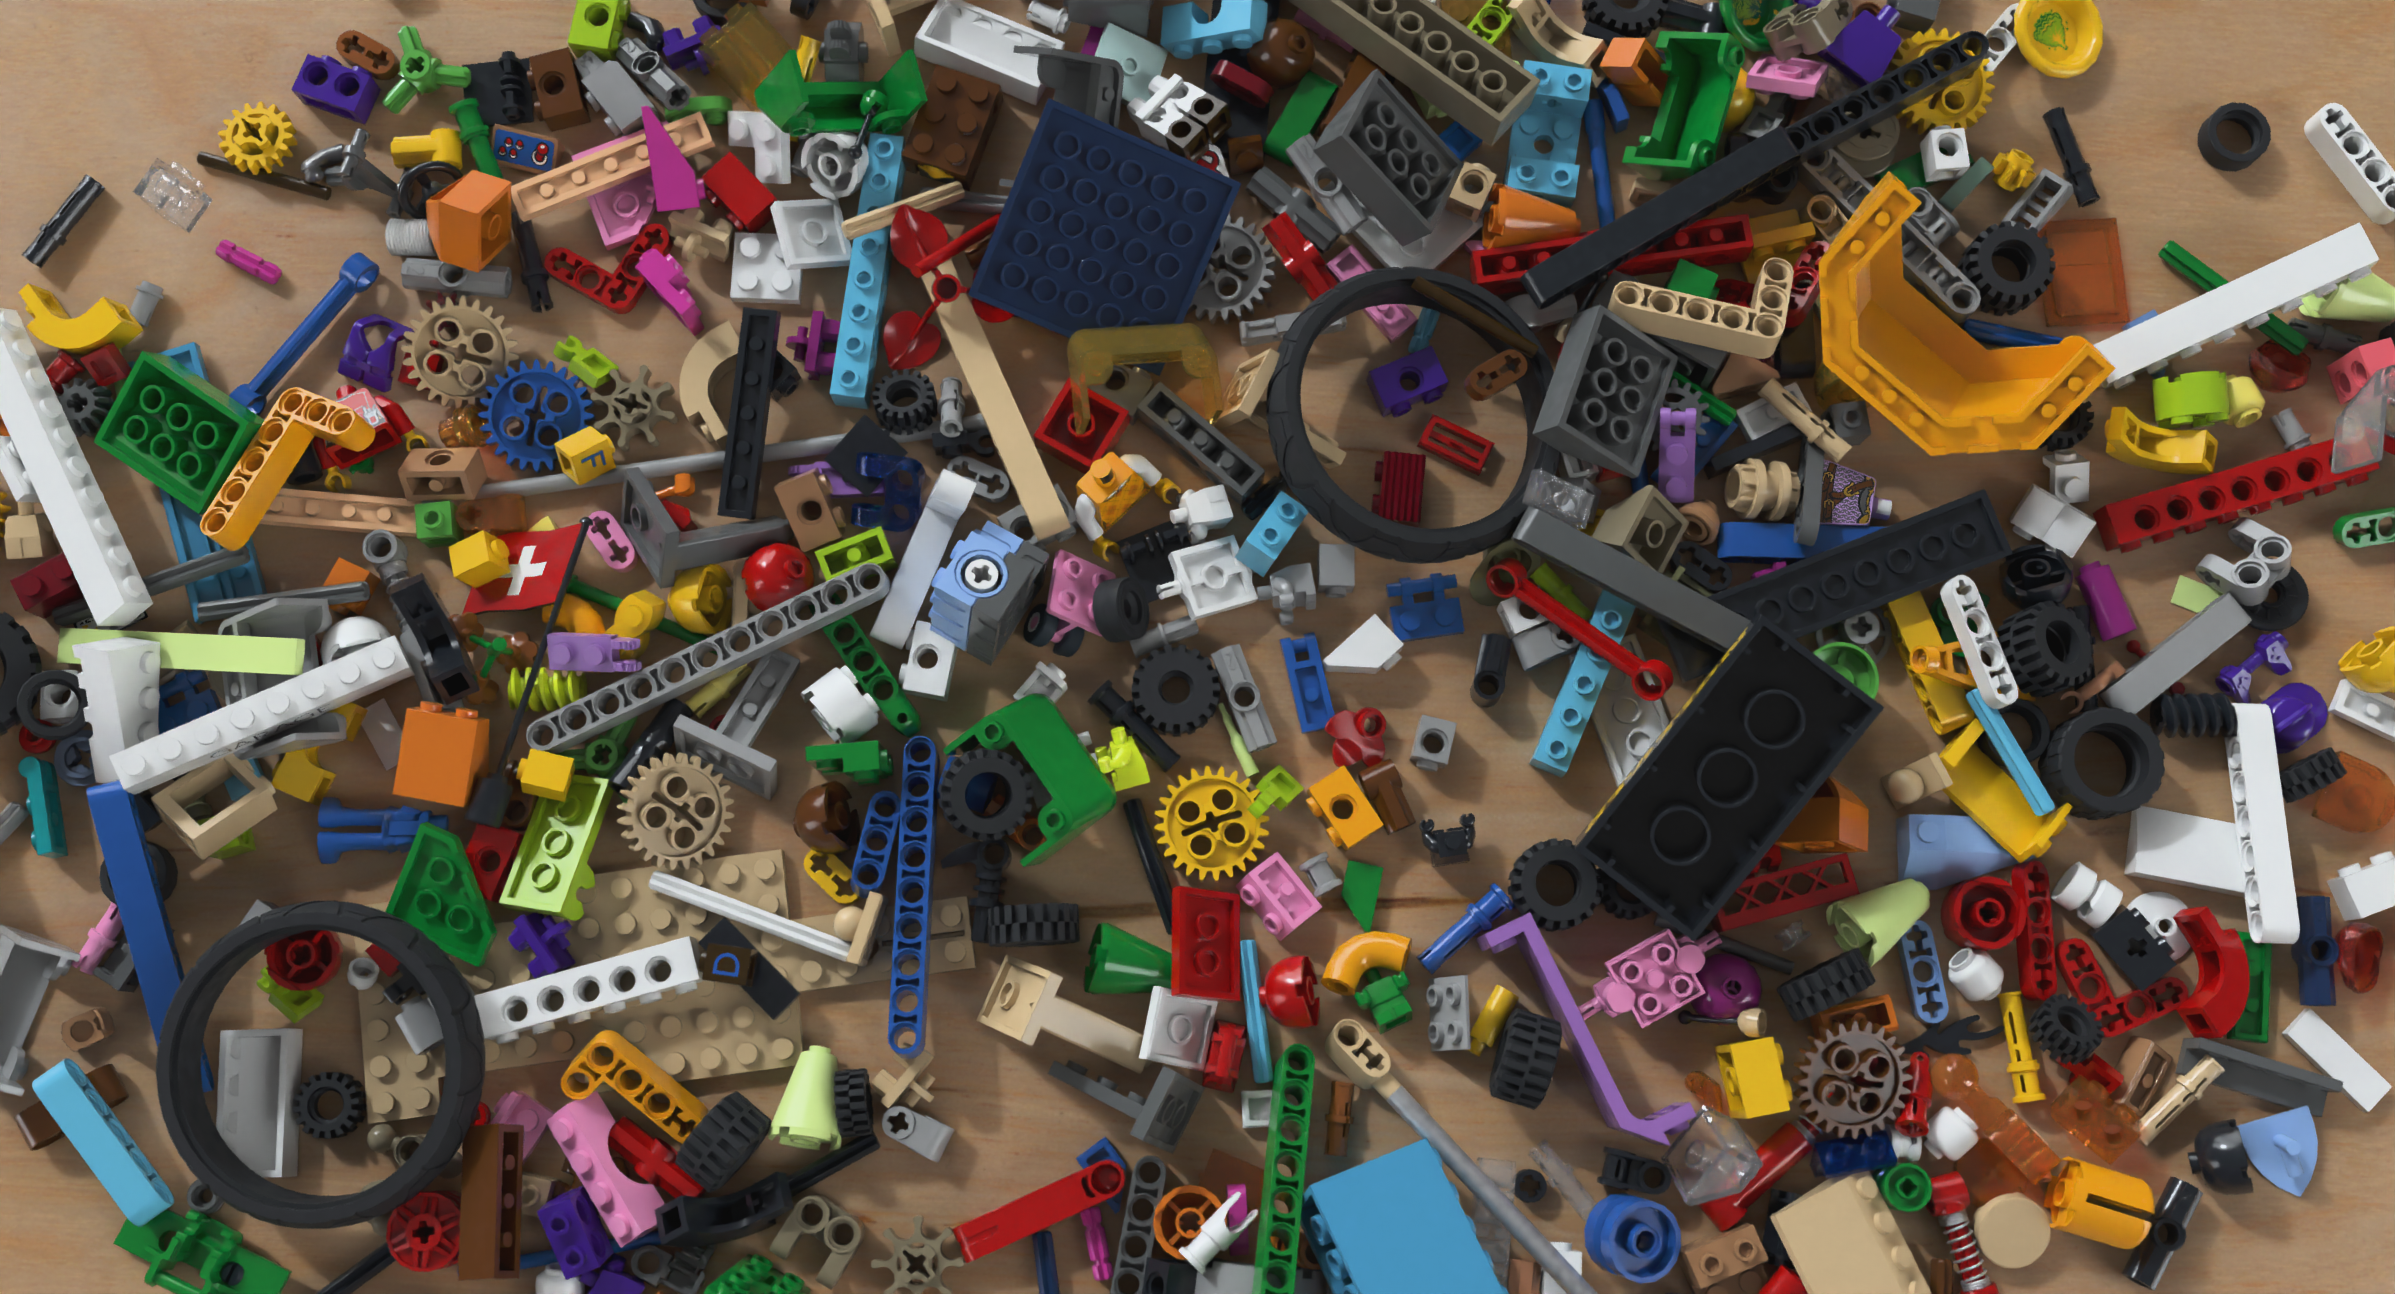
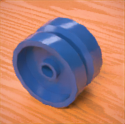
(1632, 1237)

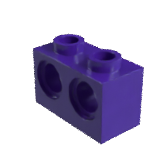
(334, 92)
(575, 1232)

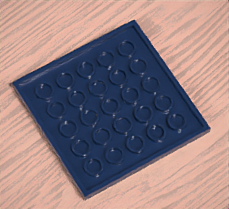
(1102, 230)

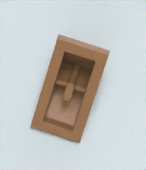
(1741, 376)

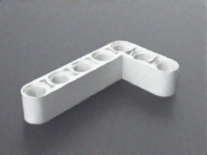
(922, 557)

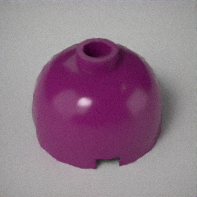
(1715, 975)

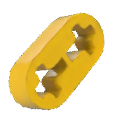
(827, 882)

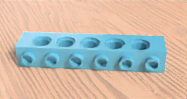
(1580, 690)

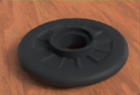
(2288, 608)

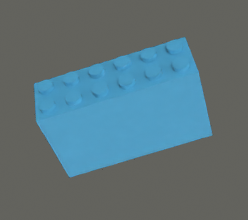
(1396, 1229)

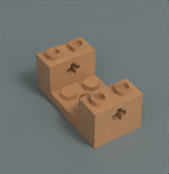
(1725, 1262)

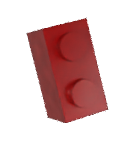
(739, 194)

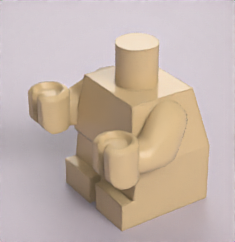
(28, 534)

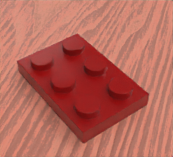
(1205, 944)

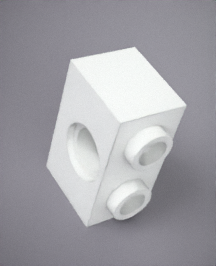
(931, 682)

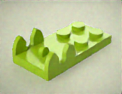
(557, 850)

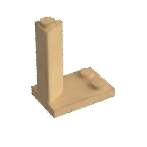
(1026, 1001)

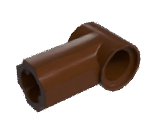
(1383, 787)

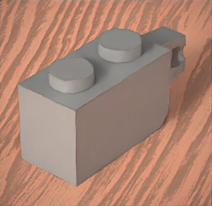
(614, 93)

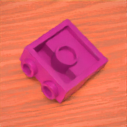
(668, 283)

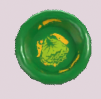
(1748, 18)

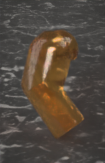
(1705, 1088)

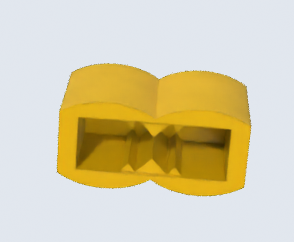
(636, 618)

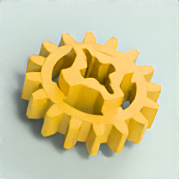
(248, 152)

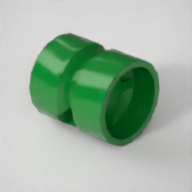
(1903, 1186)

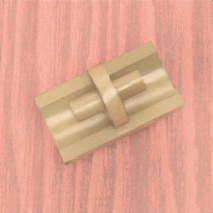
(698, 238)
(893, 1089)

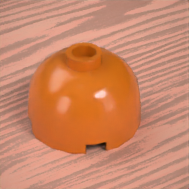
(1181, 1215)

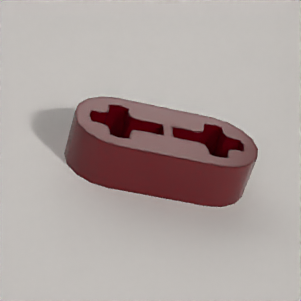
(1242, 83)

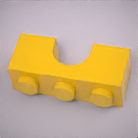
(300, 770)

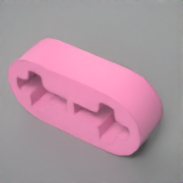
(605, 545)

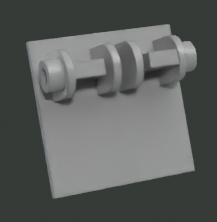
(1449, 1013)

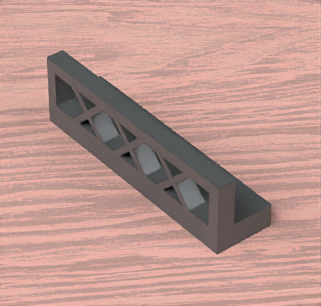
(2260, 1076)

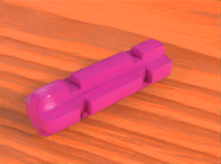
(248, 262)
(1097, 1244)

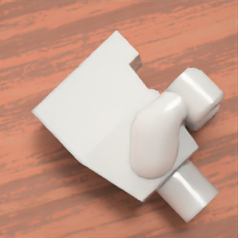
(1202, 511)

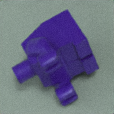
(612, 1279)

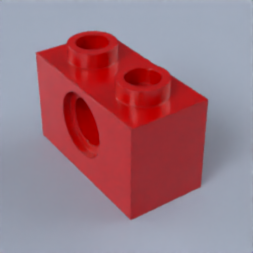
(482, 845)

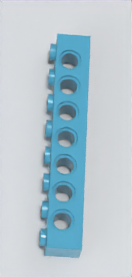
(867, 278)

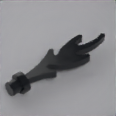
(1949, 1038)

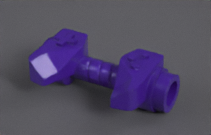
(2268, 651)

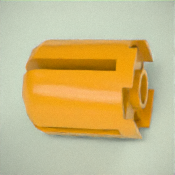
(2083, 1181)

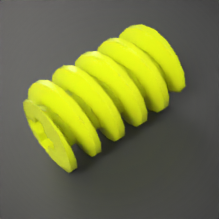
(547, 690)

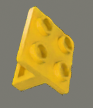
(1776, 237)

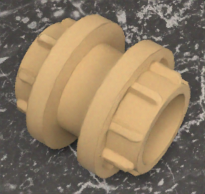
(1762, 490)

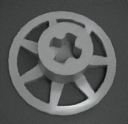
(1861, 631)

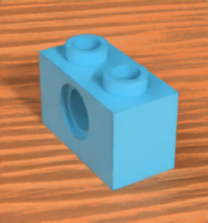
(1271, 533)

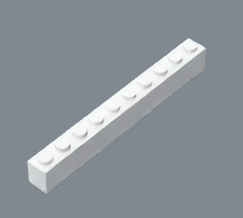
(66, 482)

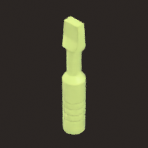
(1239, 747)

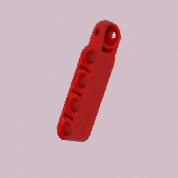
(1040, 1209)

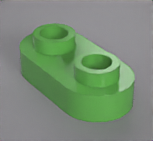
(712, 108)

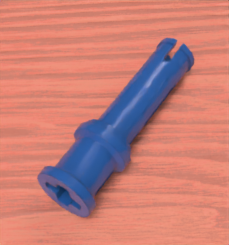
(1478, 918)

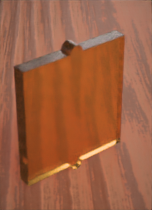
(1227, 1169)

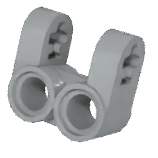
(2260, 544)

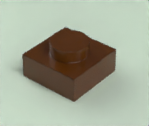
(1245, 154)

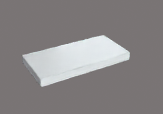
(1625, 720)

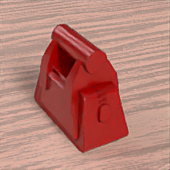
(1224, 1056)

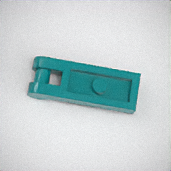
(44, 807)

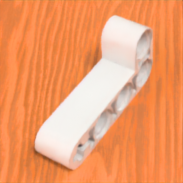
(2333, 130)

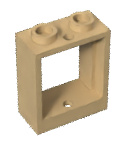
(227, 824)

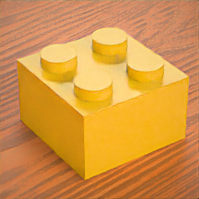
(1753, 1077)

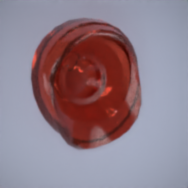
(2277, 369)
(2359, 955)

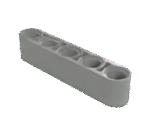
(2176, 655)

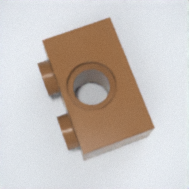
(442, 474)
(808, 529)

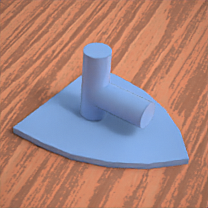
(2283, 1148)

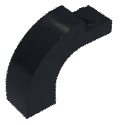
(437, 637)
(724, 1218)

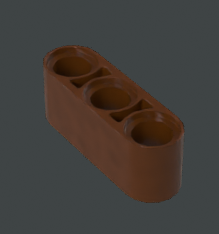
(41, 1128)

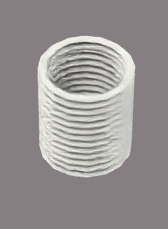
(409, 238)

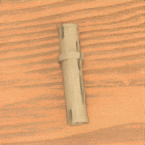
(1800, 416)
(2178, 1098)

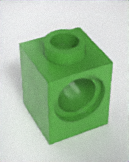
(437, 524)

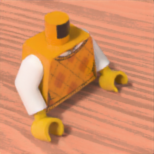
(1111, 491)

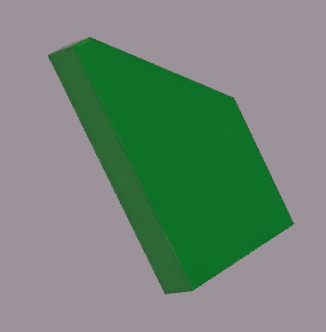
(1361, 891)

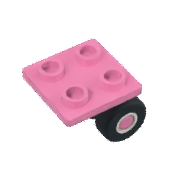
(1068, 605)

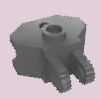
(844, 51)

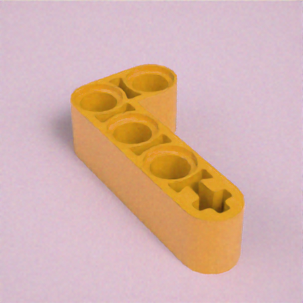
(637, 1092)

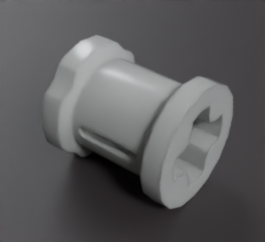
(1320, 874)

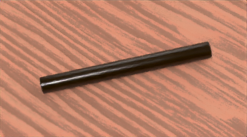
(274, 178)
(1474, 316)

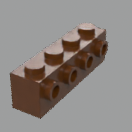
(488, 1208)

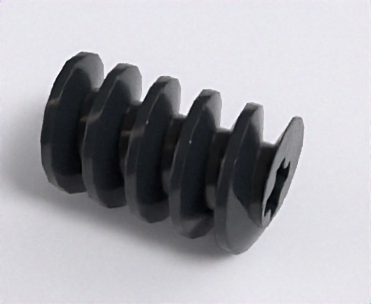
(2192, 713)

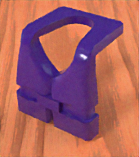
(367, 364)

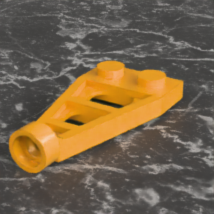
(1940, 666)

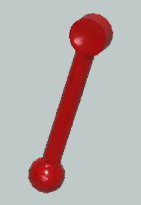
(2134, 646)

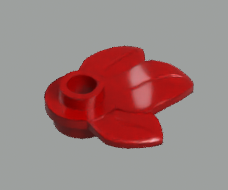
(1353, 740)

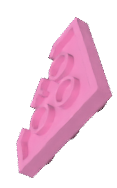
(625, 207)

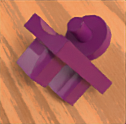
(817, 360)

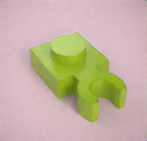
(588, 365)

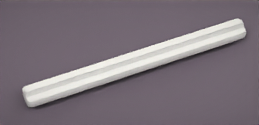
(750, 915)

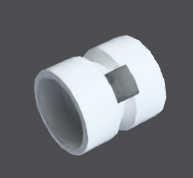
(2091, 898)

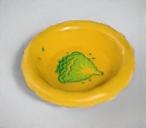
(2059, 35)

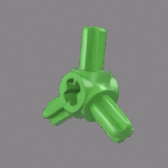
(421, 72)
(591, 756)

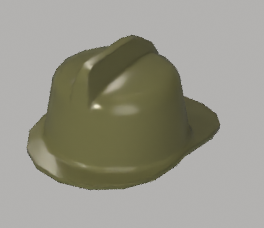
(1505, 549)

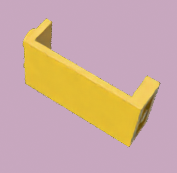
(1995, 798)

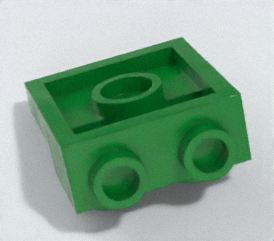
(860, 761)

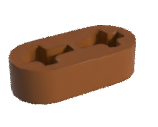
(371, 49)

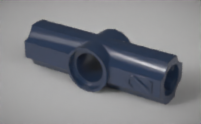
(2315, 975)

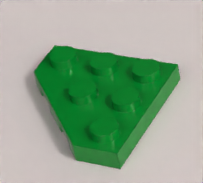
(443, 896)

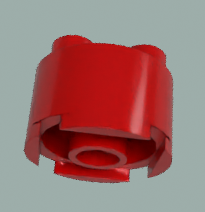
(1994, 898)

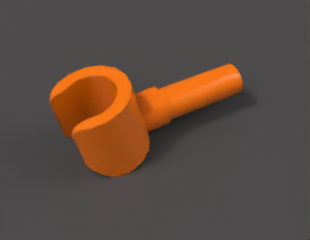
(683, 486)

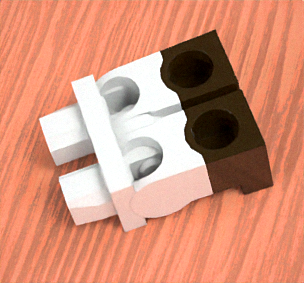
(1180, 117)

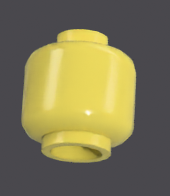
(2244, 401)

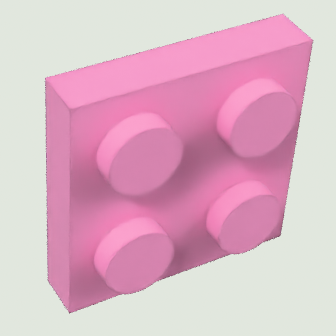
(1793, 76)

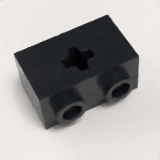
(2140, 967)

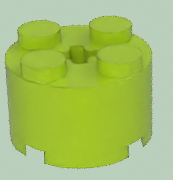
(2191, 398)

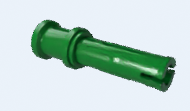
(475, 135)

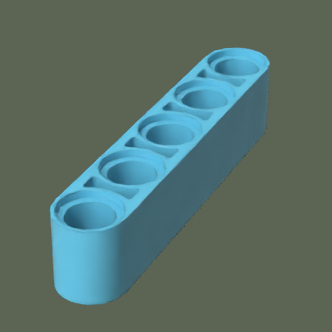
(103, 1142)

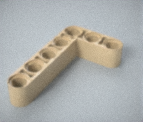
(1708, 321)

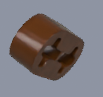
(1499, 381)

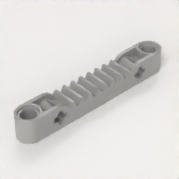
(1920, 257)

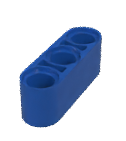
(875, 827)

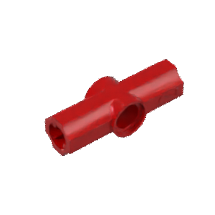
(1299, 256)
(652, 1159)

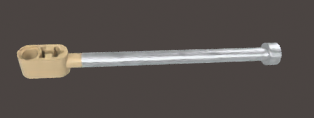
(1451, 1154)

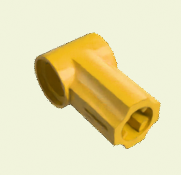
(440, 145)

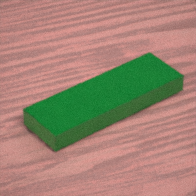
(2254, 1021)

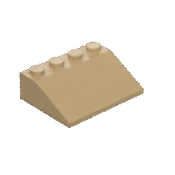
(1847, 1240)

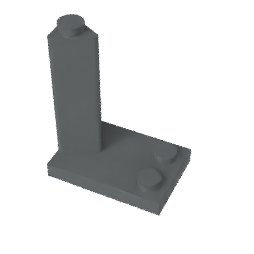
(668, 550)

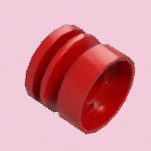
(406, 1231)

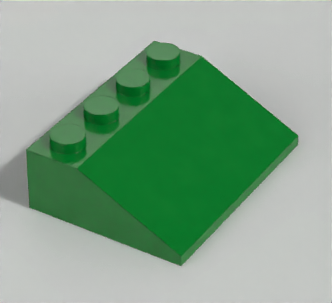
(177, 430)

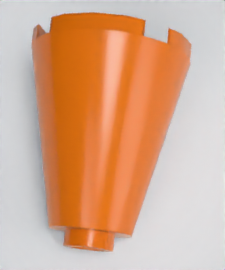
(1525, 219)

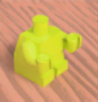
(1123, 758)

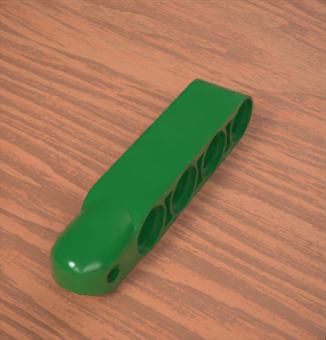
(898, 705)

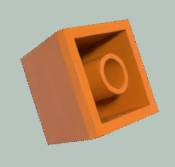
(442, 754)

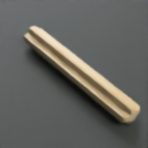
(884, 216)

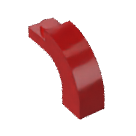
(2222, 974)

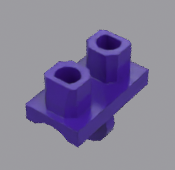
(683, 51)
(546, 941)

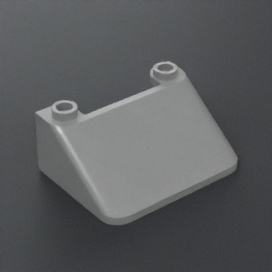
(283, 619)

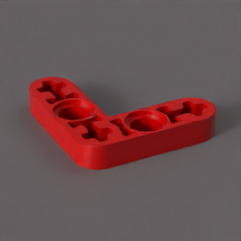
(609, 282)
(1799, 299)
(2104, 1001)

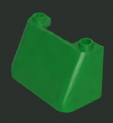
(1693, 106)

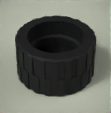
(2139, 748)

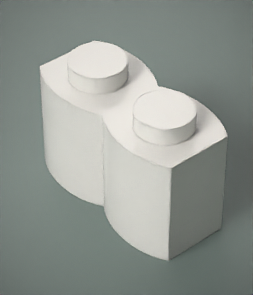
(2051, 521)

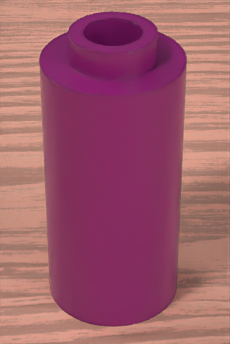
(2105, 601)

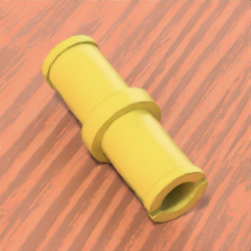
(716, 690)

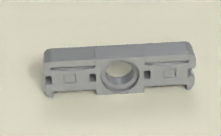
(1275, 328)

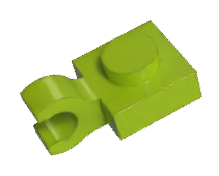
(1276, 789)
(292, 1004)

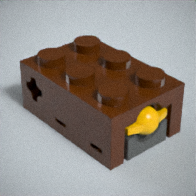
(952, 127)

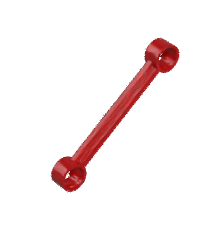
(1580, 629)

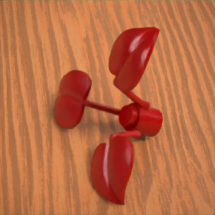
(906, 336)

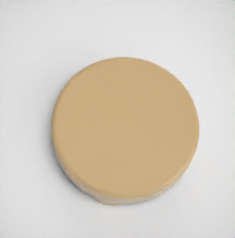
(2011, 1230)

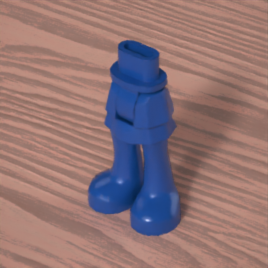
(397, 828)

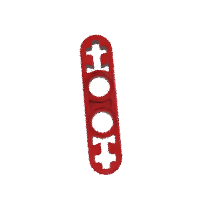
(2040, 930)

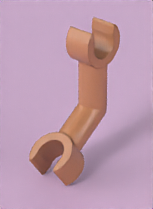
(2094, 686)

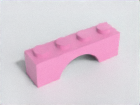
(583, 1136)

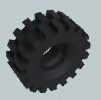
(1624, 21)
(1176, 717)
(1033, 925)
(1826, 984)

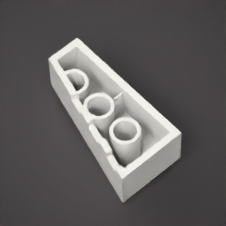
(121, 696)

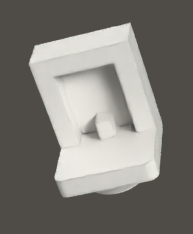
(2068, 475)
(1044, 680)

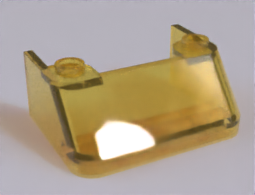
(1098, 349)

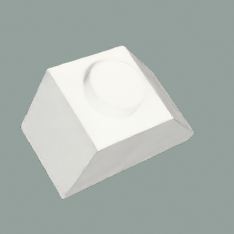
(1366, 650)

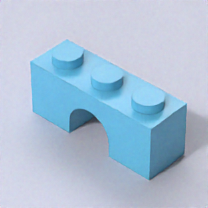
(1188, 33)

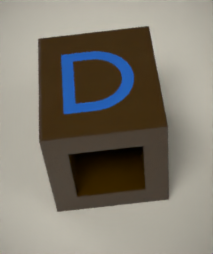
(728, 964)

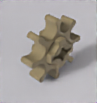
(628, 396)
(931, 1248)

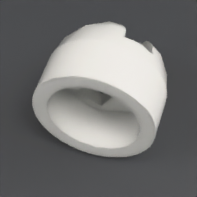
(357, 970)

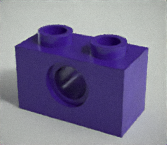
(1420, 367)

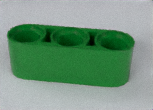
(1300, 115)

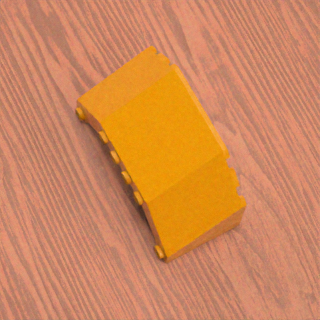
(1921, 363)

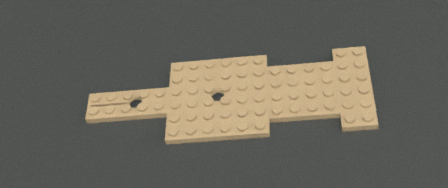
(685, 1034)

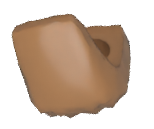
(87, 1029)

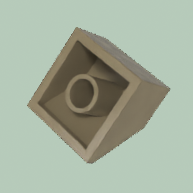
(1643, 528)

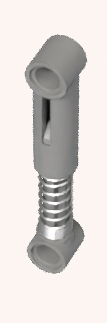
(393, 570)

